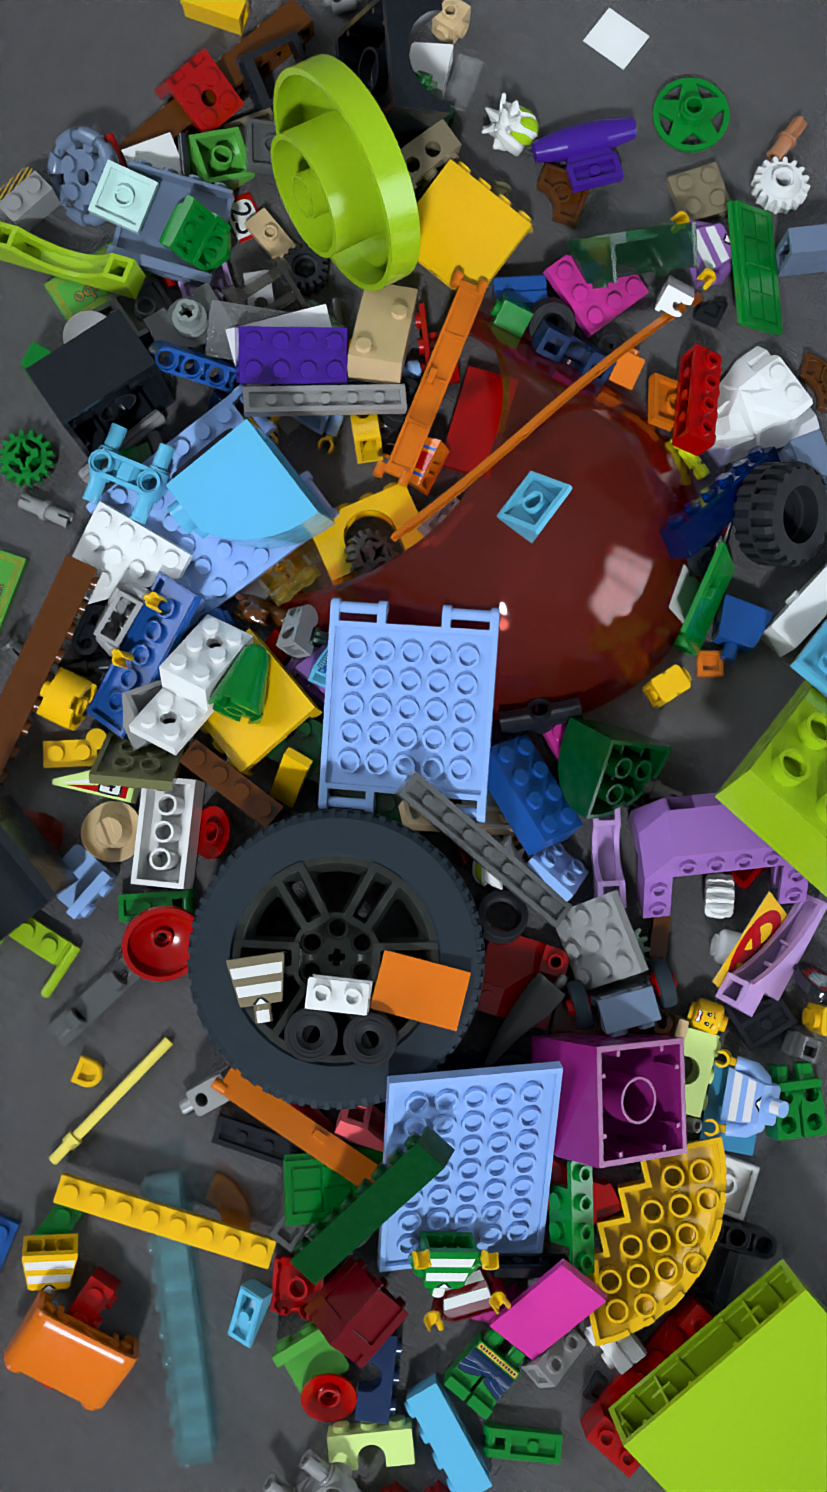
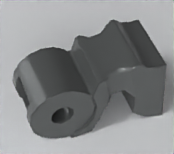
(802, 1045)

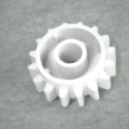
(780, 185)

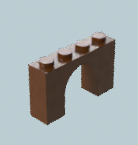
(233, 784)

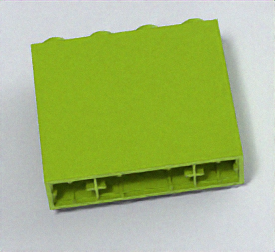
(738, 1398)

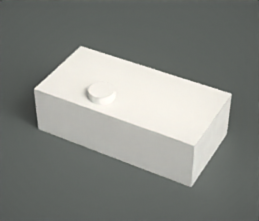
(799, 616)
(168, 835)

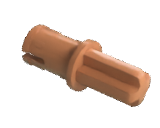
(787, 139)

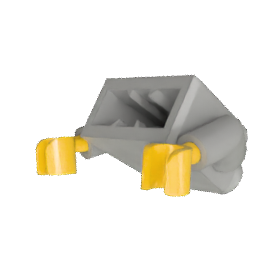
(118, 617)

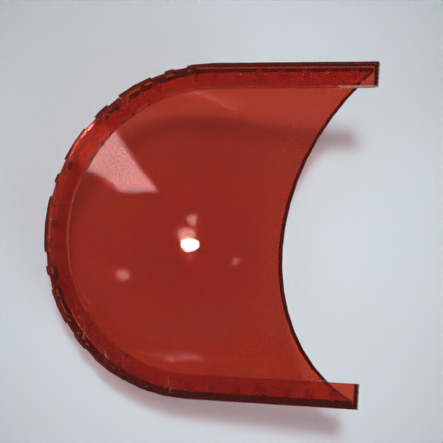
(596, 585)

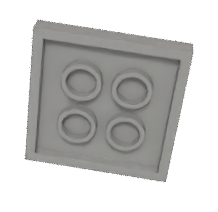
(600, 942)

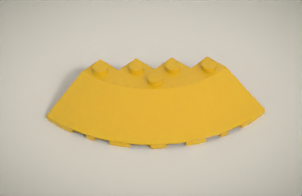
(659, 1239)

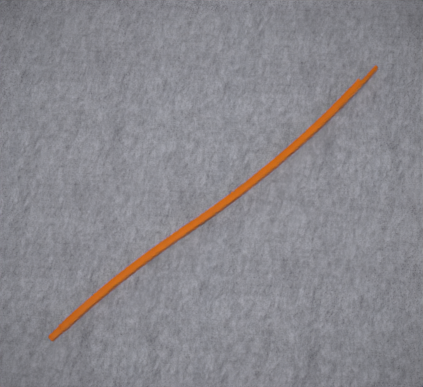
(527, 429)

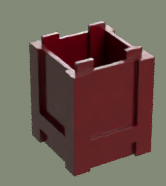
(356, 1311)

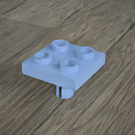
(558, 870)

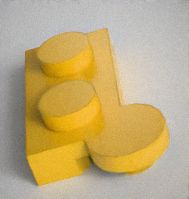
(73, 752)

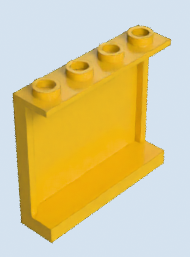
(467, 227)
(284, 710)

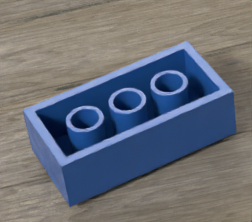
(529, 795)

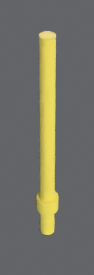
(74, 1138)

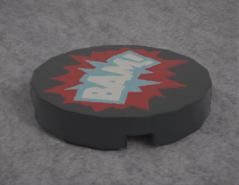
(811, 980)

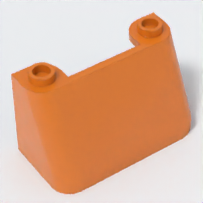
(70, 1354)

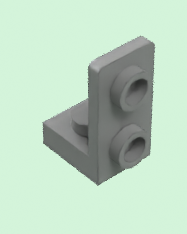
(555, 1361)

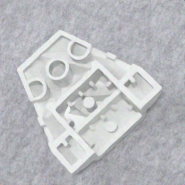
(759, 407)

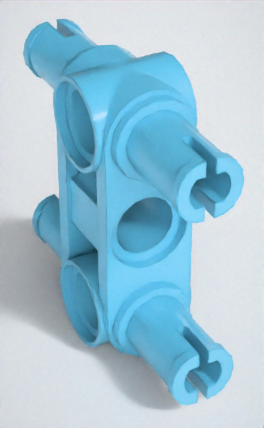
(128, 473)

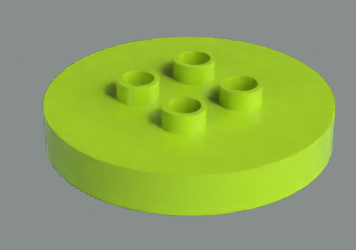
(343, 173)

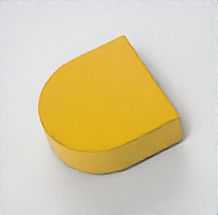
(88, 1072)

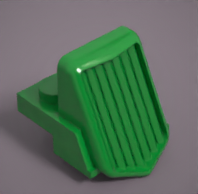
(197, 235)

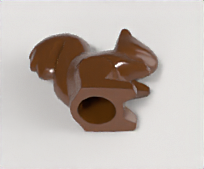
(258, 611)

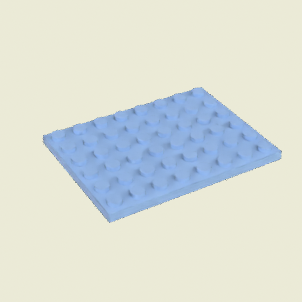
(501, 1163)

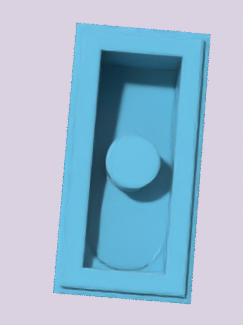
(249, 1311)

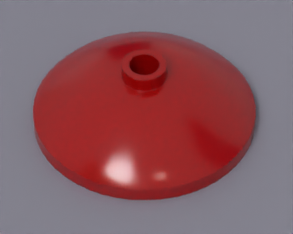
(155, 956)

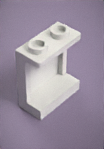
(339, 994)

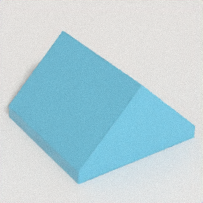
(533, 504)

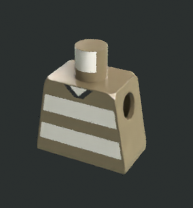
(258, 982)

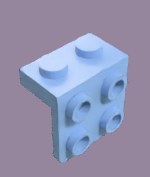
(93, 882)

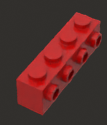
(697, 400)
(93, 1298)

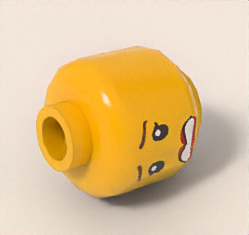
(707, 1016)

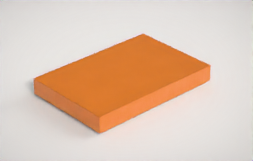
(420, 990)

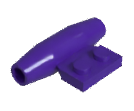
(587, 151)

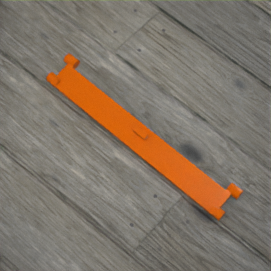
(434, 380)
(295, 1127)

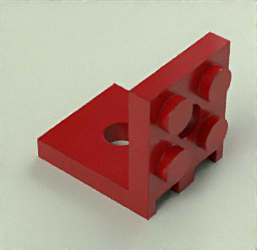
(189, 82)

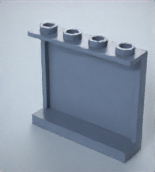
(172, 189)

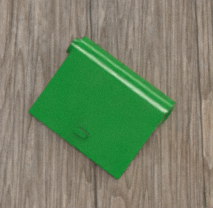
(706, 602)

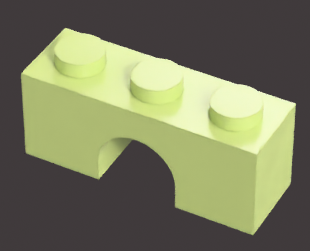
(701, 1049)
(395, 1439)

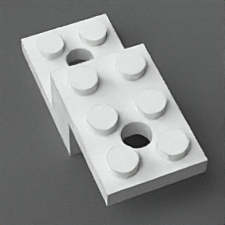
(188, 682)

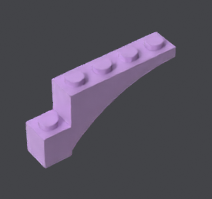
(775, 962)

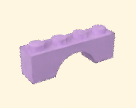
(606, 856)

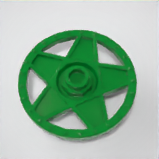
(690, 115)

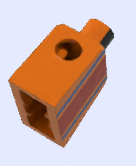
(428, 465)

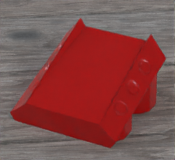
(292, 1289)

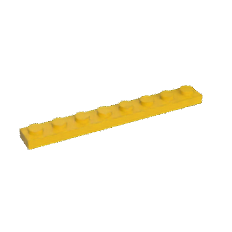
(165, 1220)

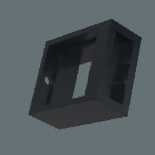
(251, 74)

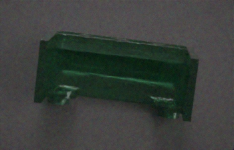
(634, 251)

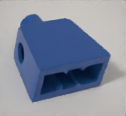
(738, 626)

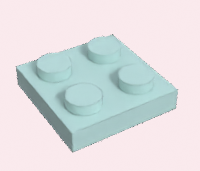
(123, 197)

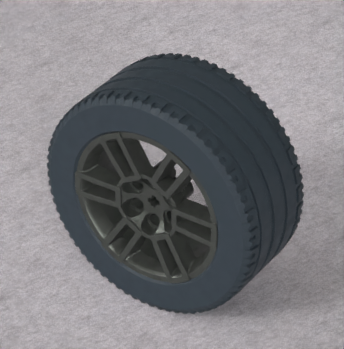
(231, 926)

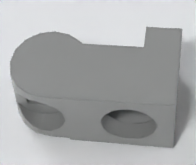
(297, 631)

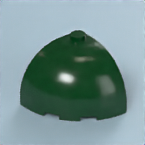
(606, 766)

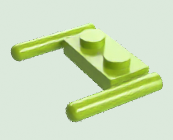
(48, 945)

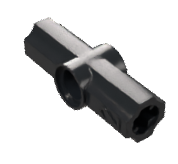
(539, 715)

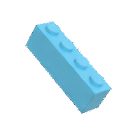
(448, 1436)

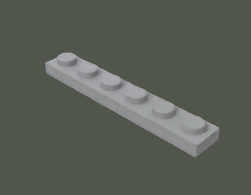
(324, 400)

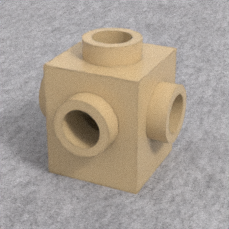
(452, 21)

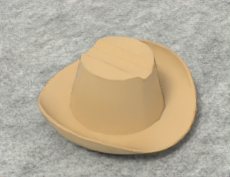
(110, 831)

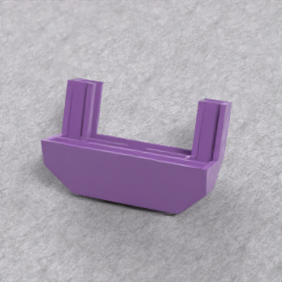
(700, 838)

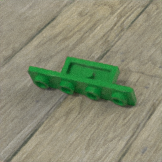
(573, 1216)

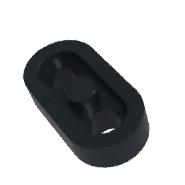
(85, 631)

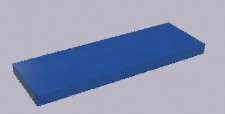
(150, 641)

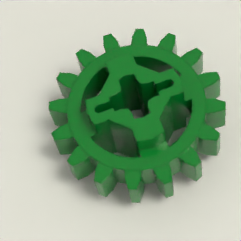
(36, 464)

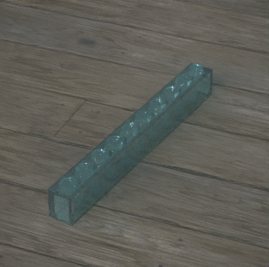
(181, 1330)

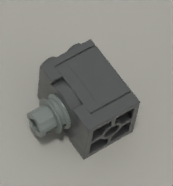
(184, 322)

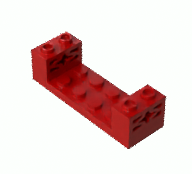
(677, 1327)

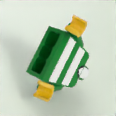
(448, 1260)

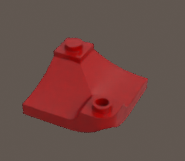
(512, 968)

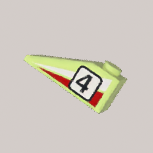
(80, 782)

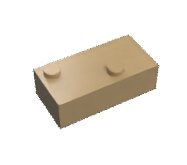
(382, 335)

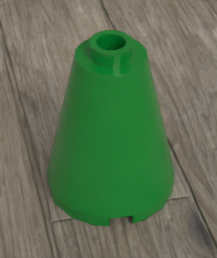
(243, 686)

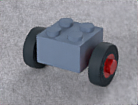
(624, 1006)

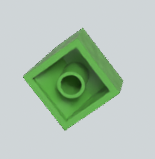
(219, 157)

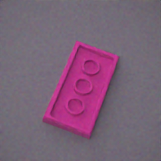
(548, 1309)

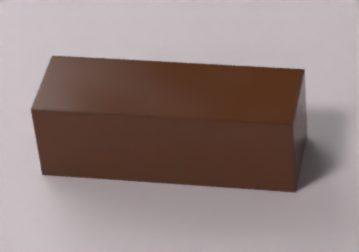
(658, 937)

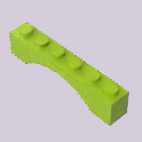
(105, 272)

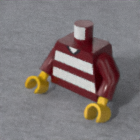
(478, 1296)

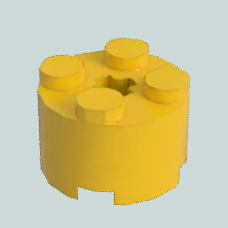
(66, 699)

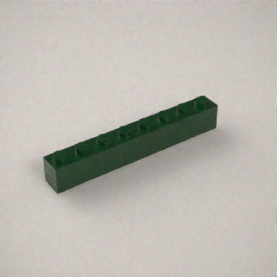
(372, 1203)

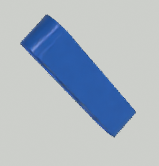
(200, 370)

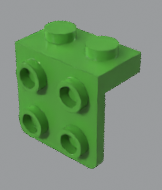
(308, 1355)

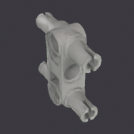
(323, 1478)

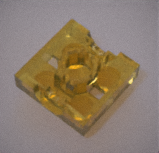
(289, 577)

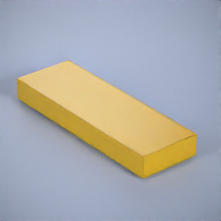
(290, 777)

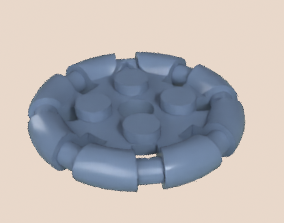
(74, 169)

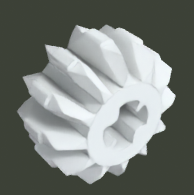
(719, 895)

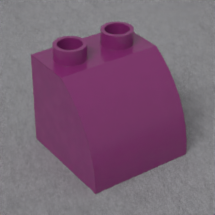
(617, 1096)

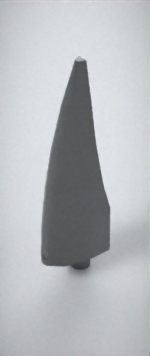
(531, 1007)

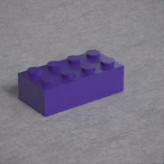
(290, 355)

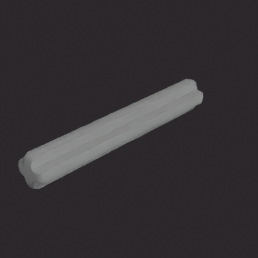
(132, 438)

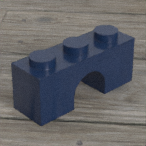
(561, 345)
(375, 1397)

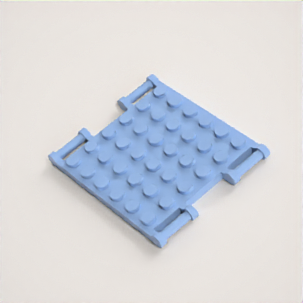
(218, 566)
(408, 704)

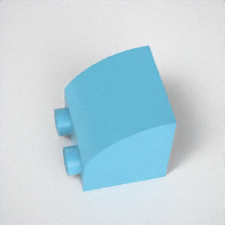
(247, 494)

